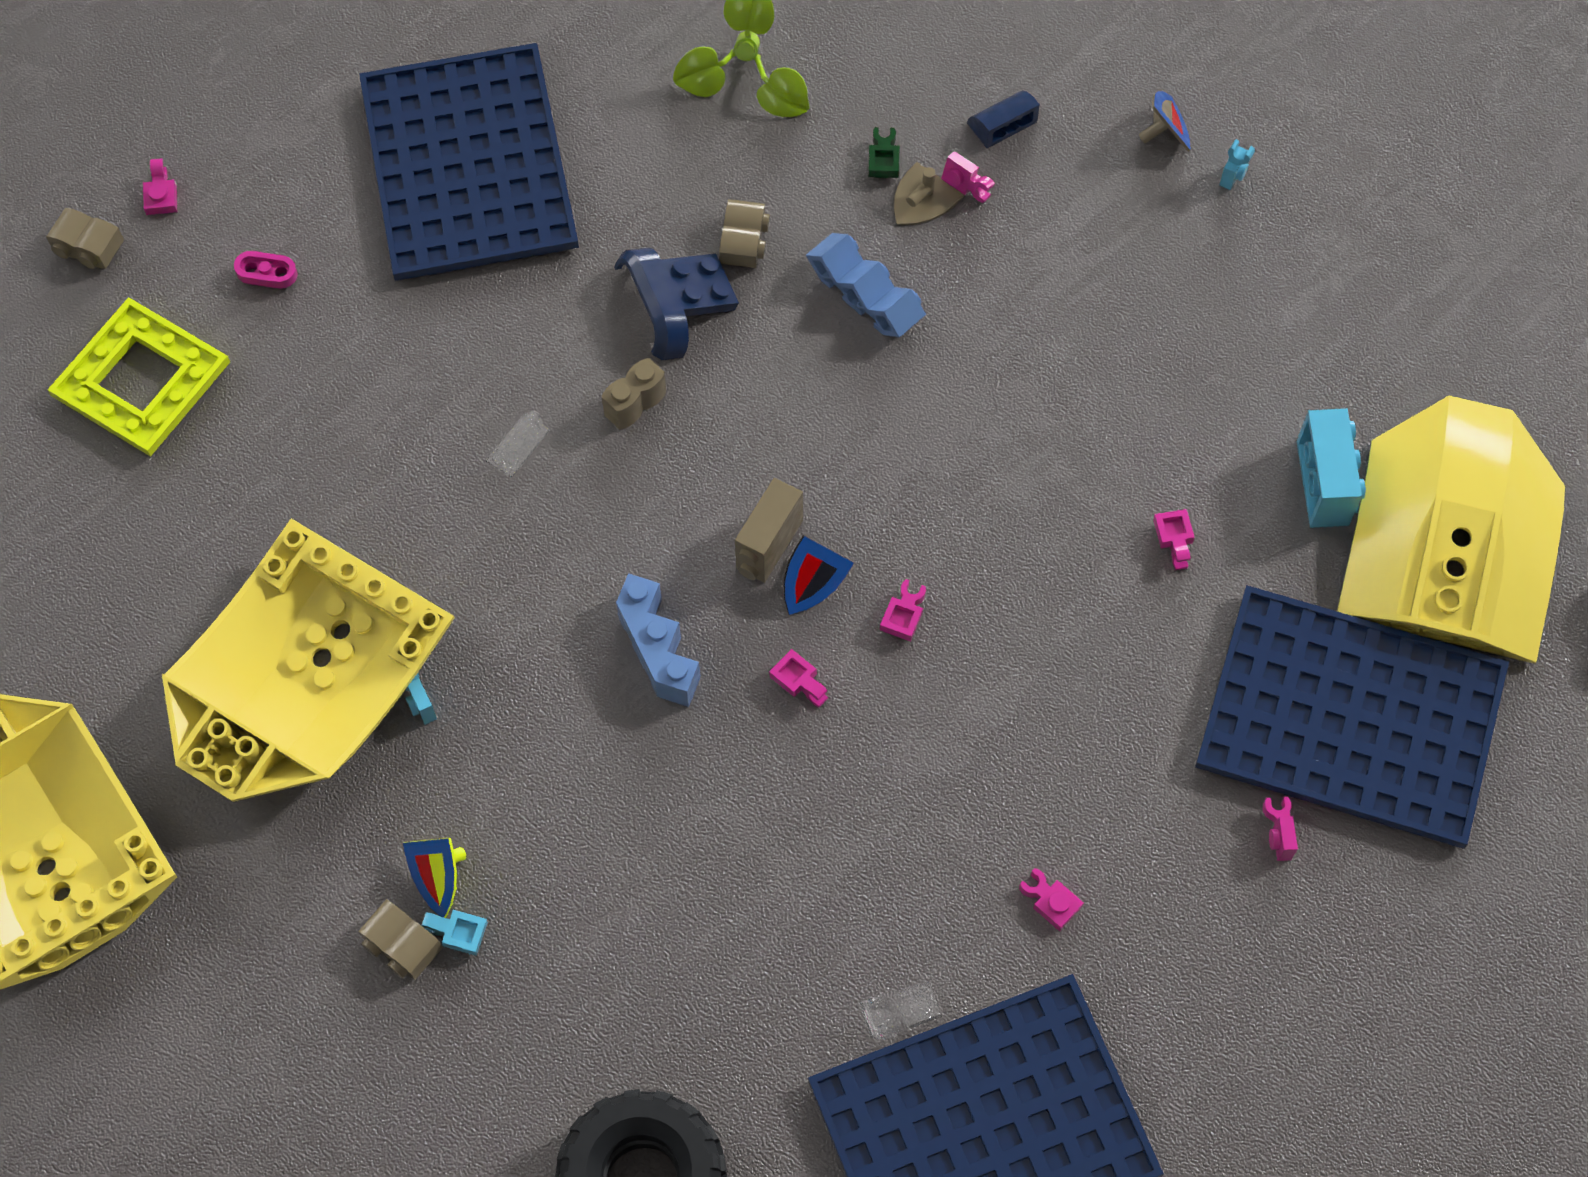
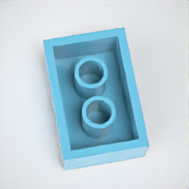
(1330, 467)

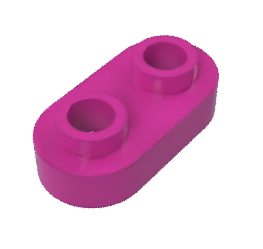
(267, 270)

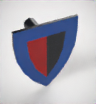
(812, 575)

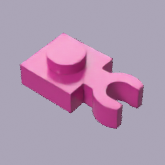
(963, 177)
(903, 615)
(1055, 902)

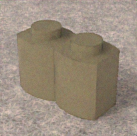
(742, 233)
(84, 238)
(638, 391)
(399, 940)

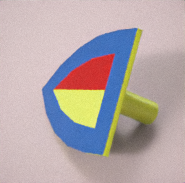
(434, 871)

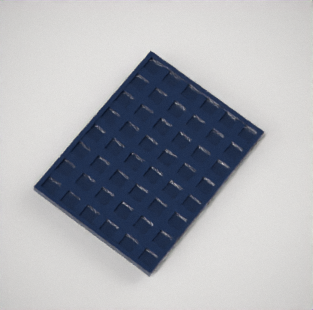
(467, 161)
(1354, 716)
(989, 1097)

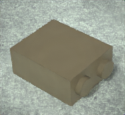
(768, 530)

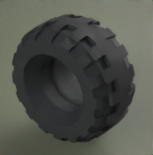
(636, 1122)

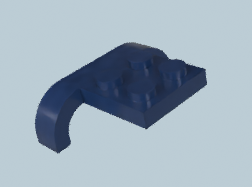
(677, 290)

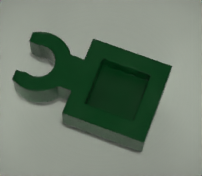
(884, 156)

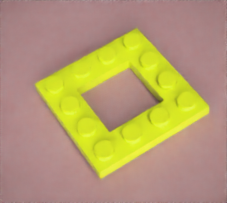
(146, 429)

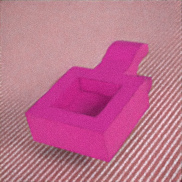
(160, 194)
(1175, 532)
(797, 675)
(1283, 835)

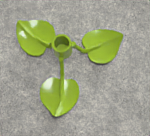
(702, 74)

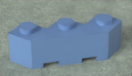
(865, 285)
(656, 641)

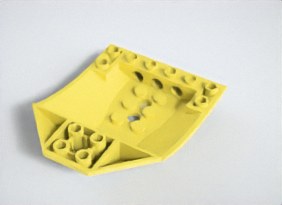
(1444, 473)
(251, 703)
(72, 809)

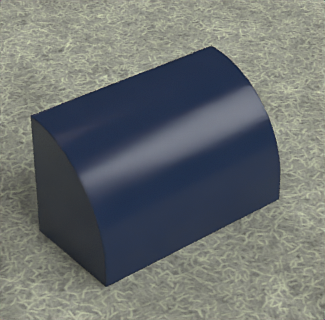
(1005, 118)

